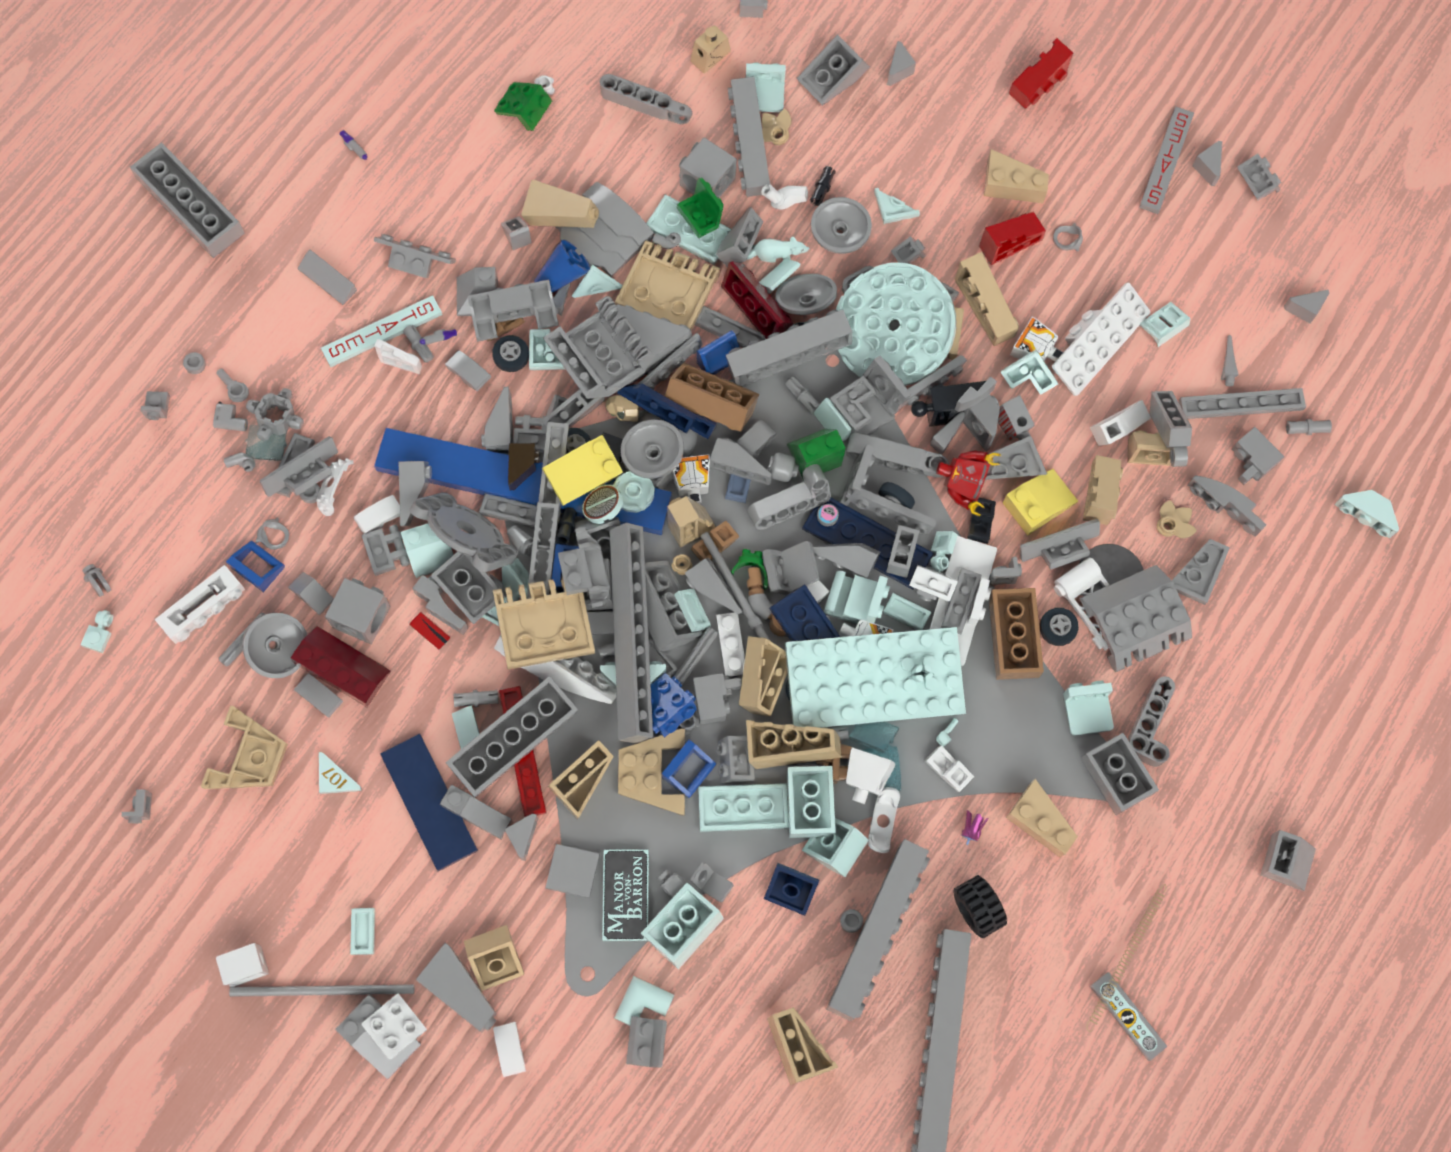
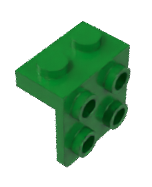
(525, 102)
(702, 209)

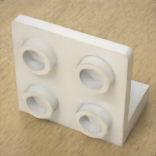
(393, 1026)

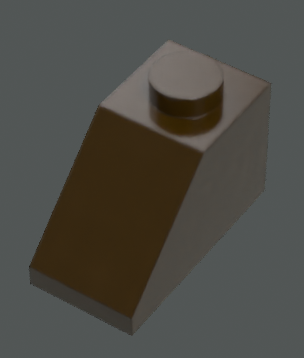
(521, 463)

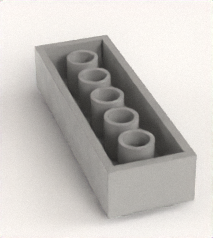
(187, 200)
(789, 348)
(512, 737)

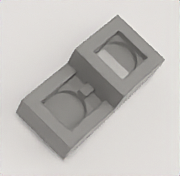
(468, 370)
(973, 397)
(318, 695)

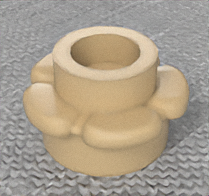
(677, 560)

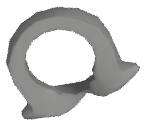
(1072, 230)
(272, 523)

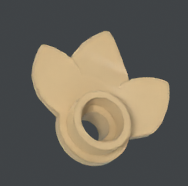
(776, 125)
(1176, 519)

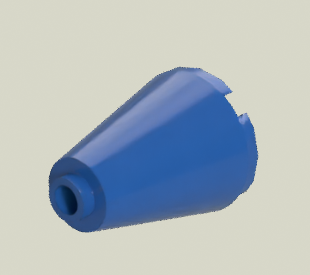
(563, 266)

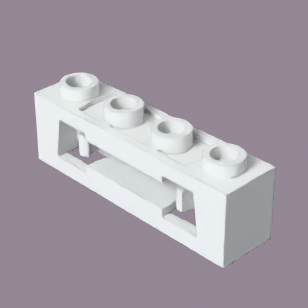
(178, 627)

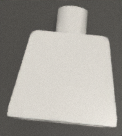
(867, 774)

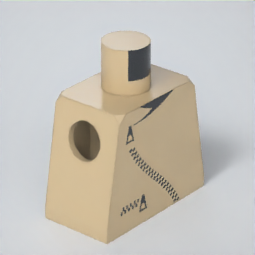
(710, 49)

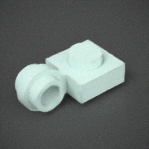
(943, 544)
(96, 637)

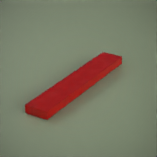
(526, 768)

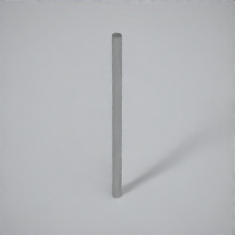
(321, 990)

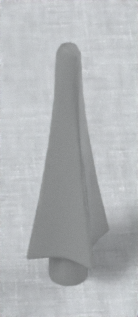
(560, 298)
(1230, 369)

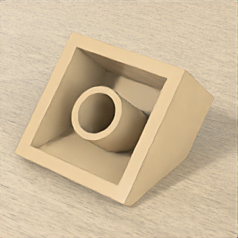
(1147, 449)
(493, 957)

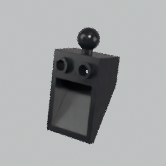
(942, 402)

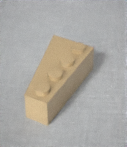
(986, 299)
(788, 744)

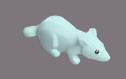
(771, 249)

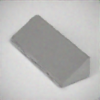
(327, 277)

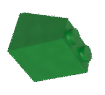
(818, 448)

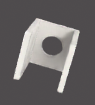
(242, 965)

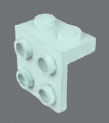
(769, 85)
(1089, 708)

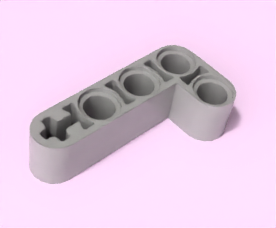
(792, 501)
(1153, 718)

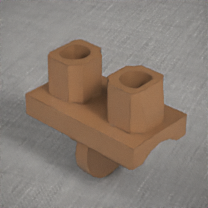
(839, 772)

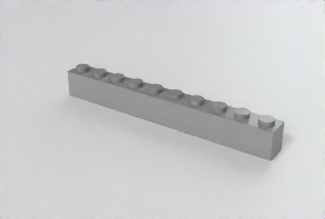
(631, 633)
(943, 1042)

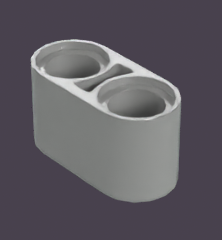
(757, 438)

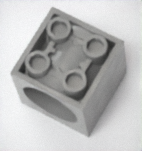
(711, 164)
(358, 610)

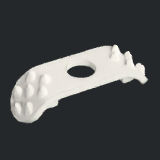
(325, 495)
(885, 804)

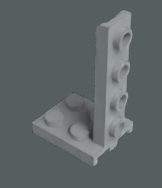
(893, 393)
(880, 505)

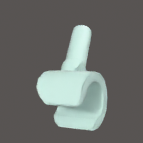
(943, 738)

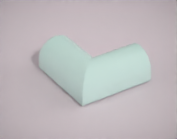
(540, 354)
(1031, 367)
(641, 995)

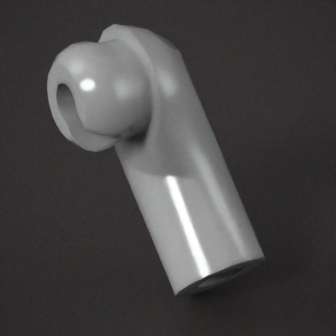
(240, 459)

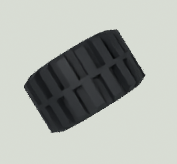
(980, 906)

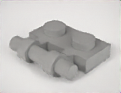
(528, 435)
(379, 553)

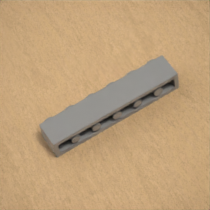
(750, 135)

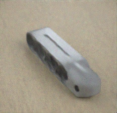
(652, 107)
(896, 455)

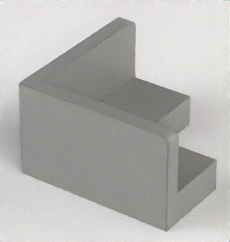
(849, 403)

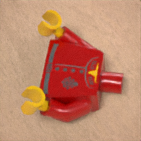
(966, 477)

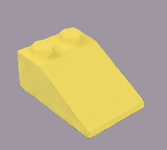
(582, 470)
(1039, 501)

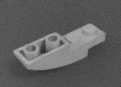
(1221, 496)

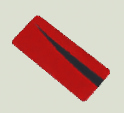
(429, 630)

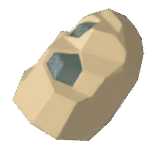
(622, 408)

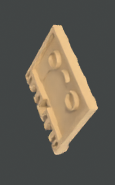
(666, 287)
(543, 626)

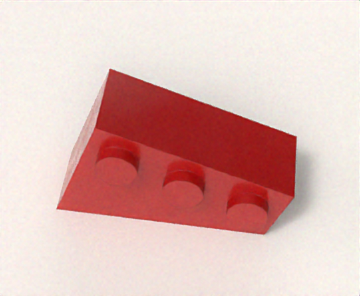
(1043, 75)
(1011, 237)

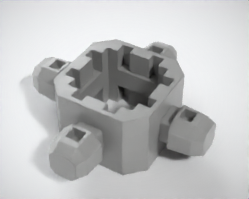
(269, 401)

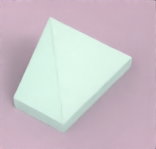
(515, 575)

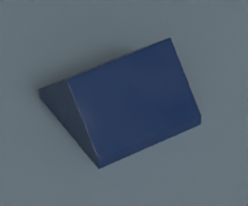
(791, 889)

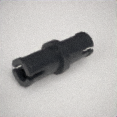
(822, 185)
(566, 526)

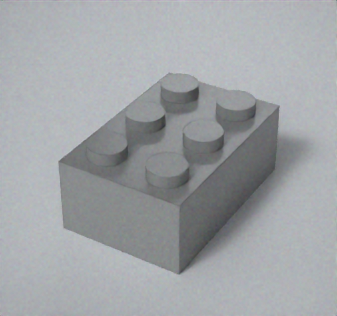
(1119, 774)

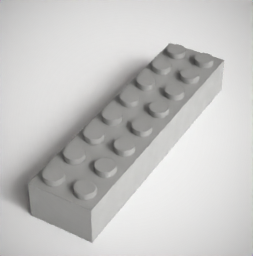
(877, 930)

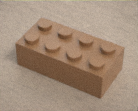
(712, 396)
(1015, 633)

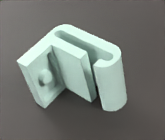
(856, 598)

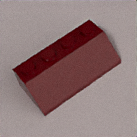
(754, 300)
(340, 666)

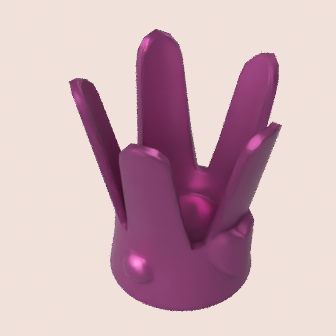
(973, 831)

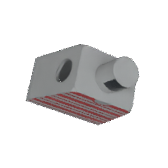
(1015, 419)

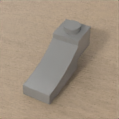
(430, 591)
(475, 812)

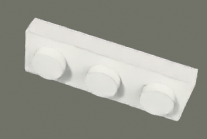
(731, 644)

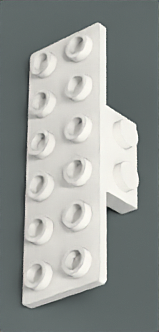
(1099, 337)
(976, 558)

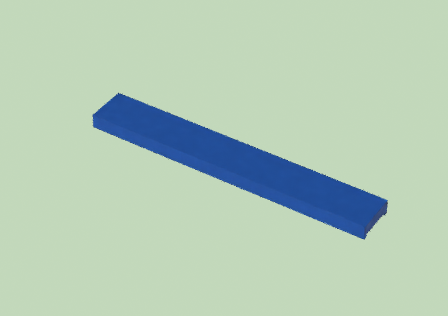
(487, 472)

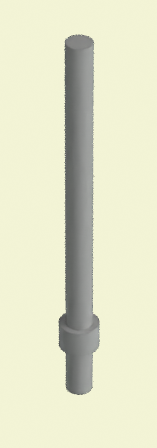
(754, 622)

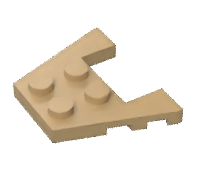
(256, 759)
(642, 772)

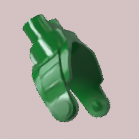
(754, 560)

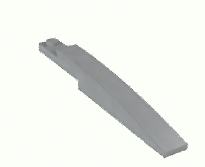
(547, 510)

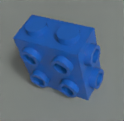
(670, 705)

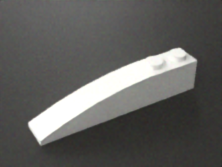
(573, 676)

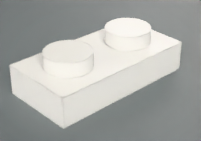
(933, 583)

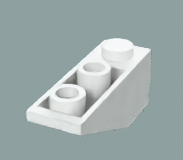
(1120, 423)

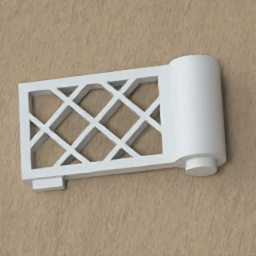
(1076, 583)

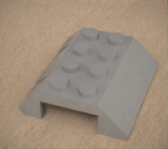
(601, 351)
(1139, 616)

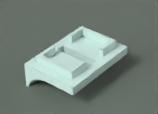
(1161, 331)

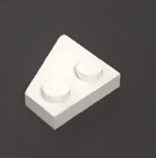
(395, 357)

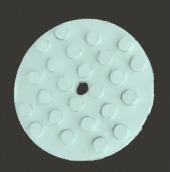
(924, 317)

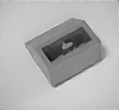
(1288, 860)

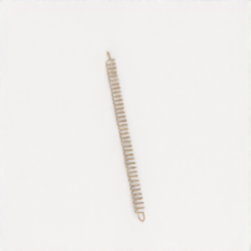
(1130, 956)

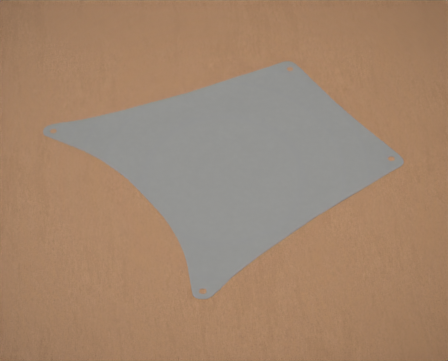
(1005, 738)

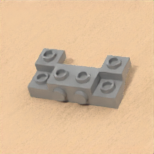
(512, 304)

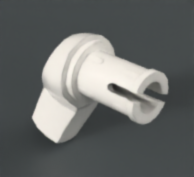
(785, 196)

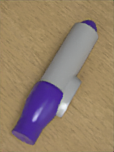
(353, 145)
(438, 336)

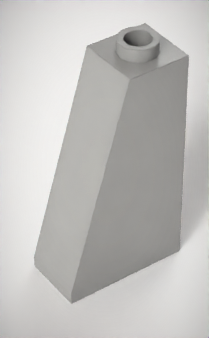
(453, 985)

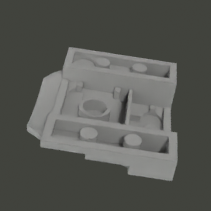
(616, 234)

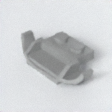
(585, 569)

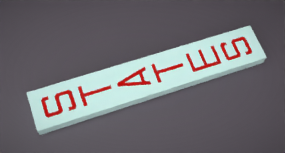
(383, 329)

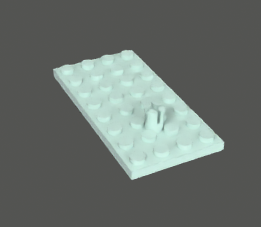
(875, 678)

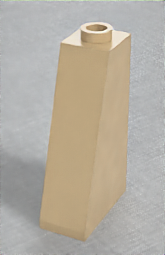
(558, 208)

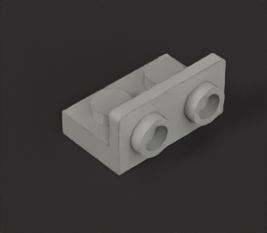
(1258, 176)
(734, 759)
(646, 1042)

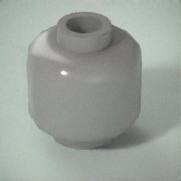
(782, 467)

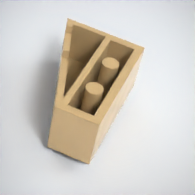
(1014, 180)
(1103, 490)
(688, 520)
(762, 676)
(581, 778)
(1042, 820)
(798, 1047)

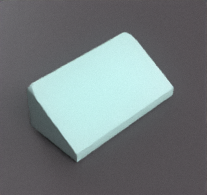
(779, 274)
(832, 419)
(465, 725)

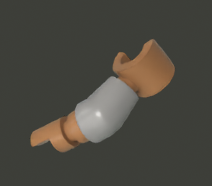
(759, 602)

